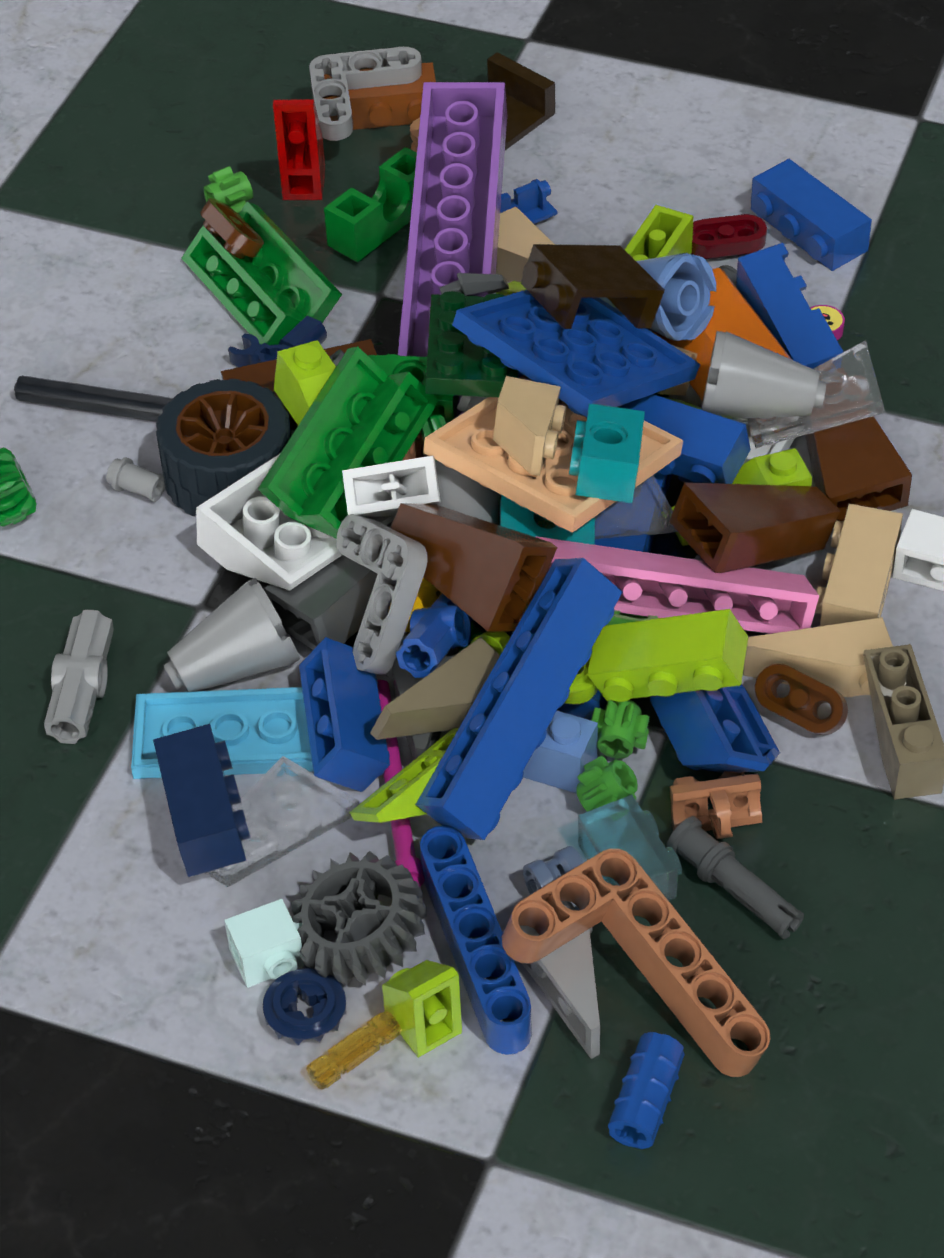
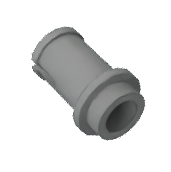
(127, 476)

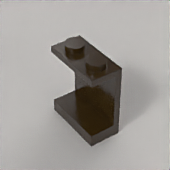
(528, 96)
(566, 273)

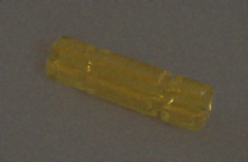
(353, 1050)

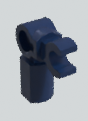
(304, 332)

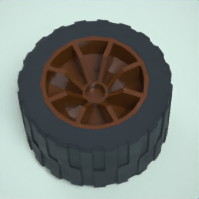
(217, 437)

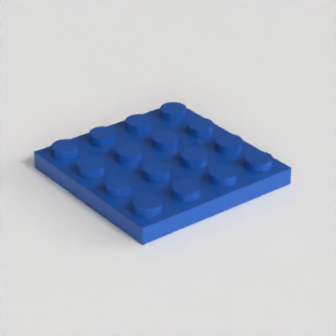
(593, 362)

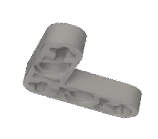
(389, 67)
(398, 581)

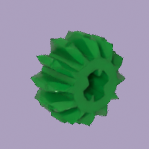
(15, 492)

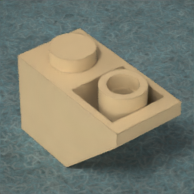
(529, 422)

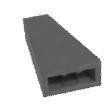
(325, 603)

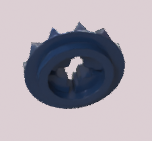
(322, 993)

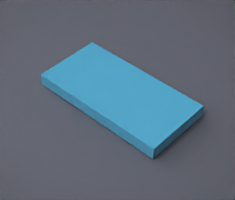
(253, 722)

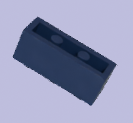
(202, 799)

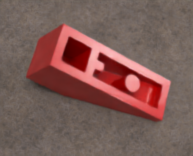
(299, 149)

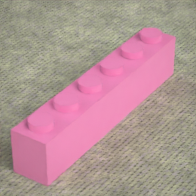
(684, 586)

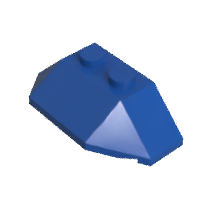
(716, 730)

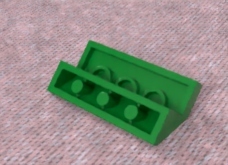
(265, 291)
(353, 423)

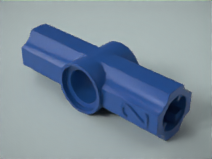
(432, 636)

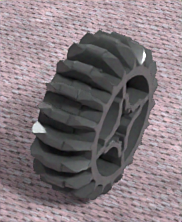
(367, 931)

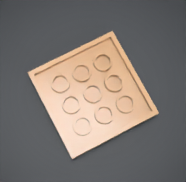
(469, 448)

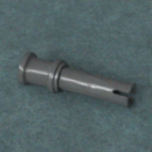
(718, 864)

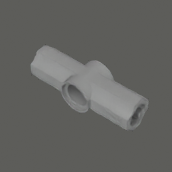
(79, 677)

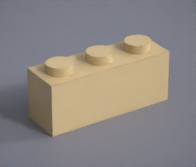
(860, 567)

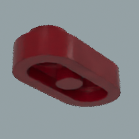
(728, 236)

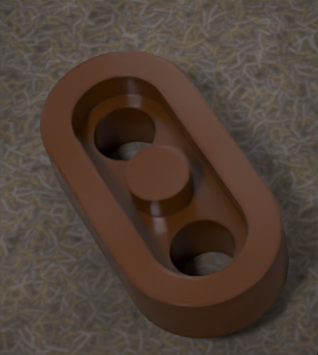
(228, 224)
(803, 699)

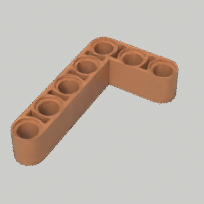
(647, 949)

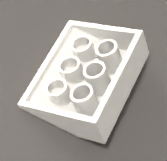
(259, 539)

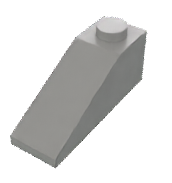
(570, 986)

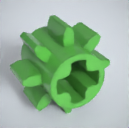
(229, 188)
(620, 728)
(605, 783)

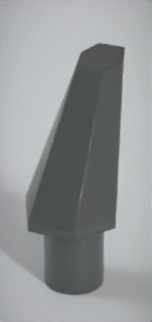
(476, 284)

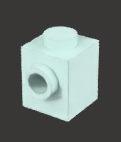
(264, 942)

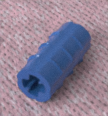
(646, 1090)

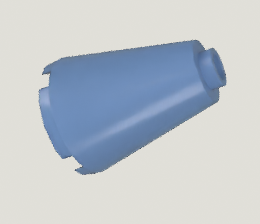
(686, 298)

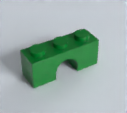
(362, 223)

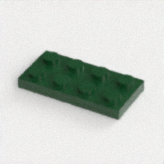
(453, 361)

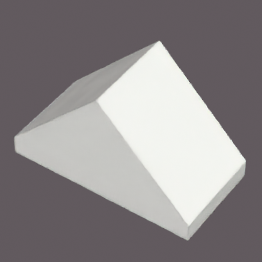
(382, 487)

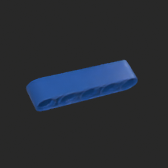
(453, 874)

